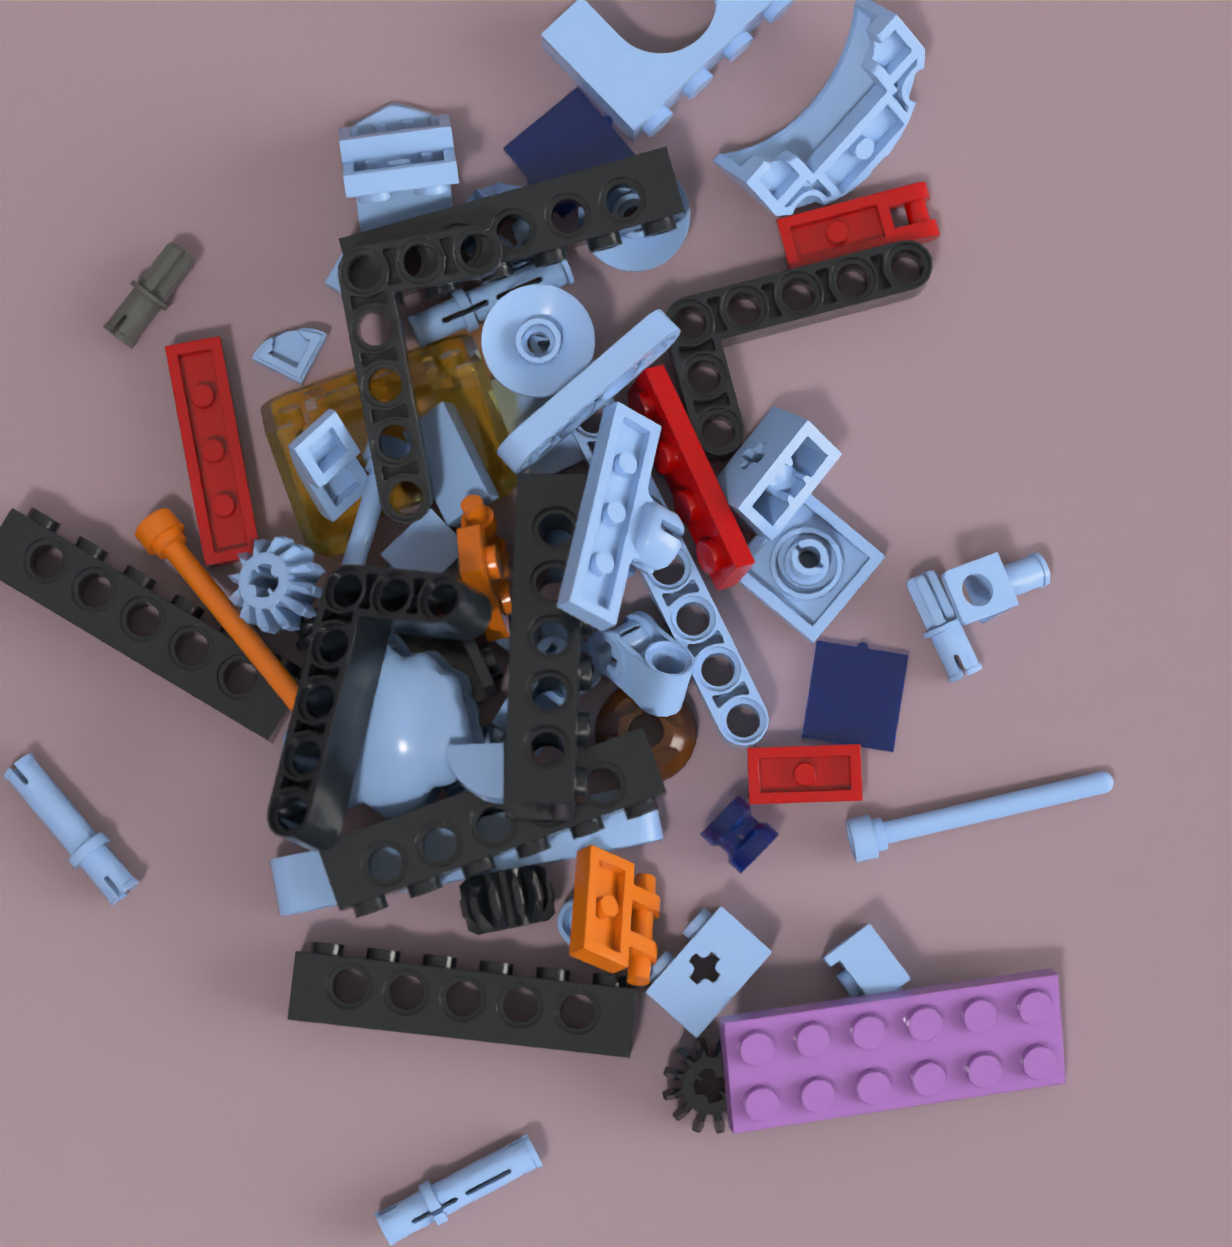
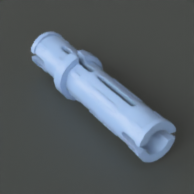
(428, 324)
(71, 829)
(457, 1190)

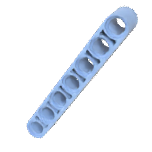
(304, 885)

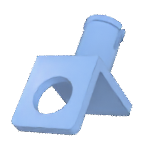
(993, 585)

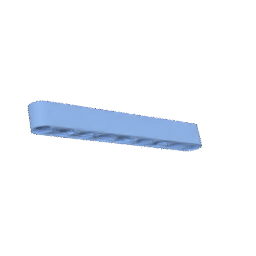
(685, 593)

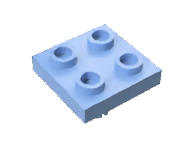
(810, 568)

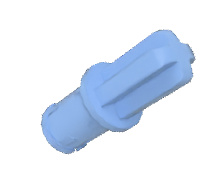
(942, 625)

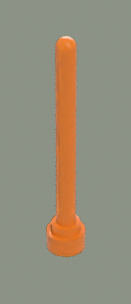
(164, 536)

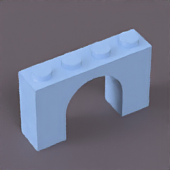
(643, 85)

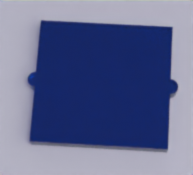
(566, 141)
(854, 696)

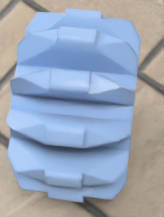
(277, 585)

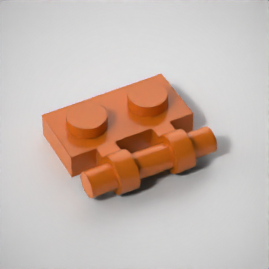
(485, 562)
(614, 915)

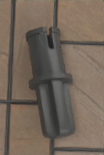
(150, 294)

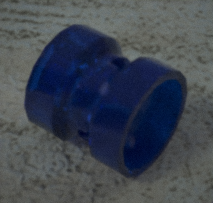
(732, 822)

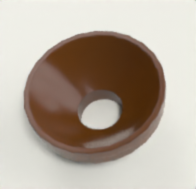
(678, 731)

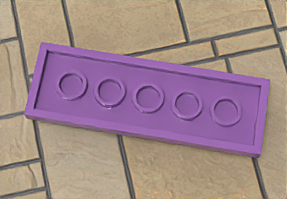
(892, 1050)

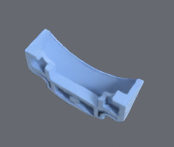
(844, 127)

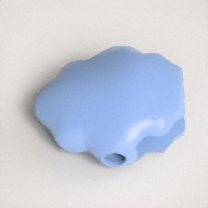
(413, 717)

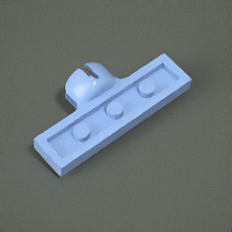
(617, 520)

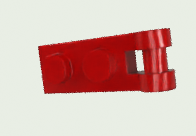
(856, 225)

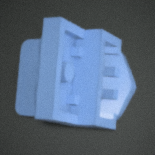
(398, 164)

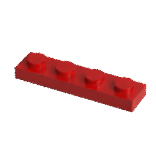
(212, 450)
(693, 484)

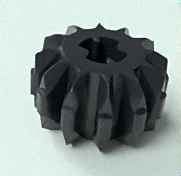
(507, 899)
(699, 1100)

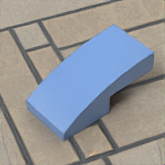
(329, 465)

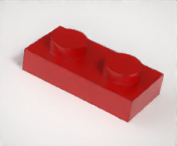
(804, 774)

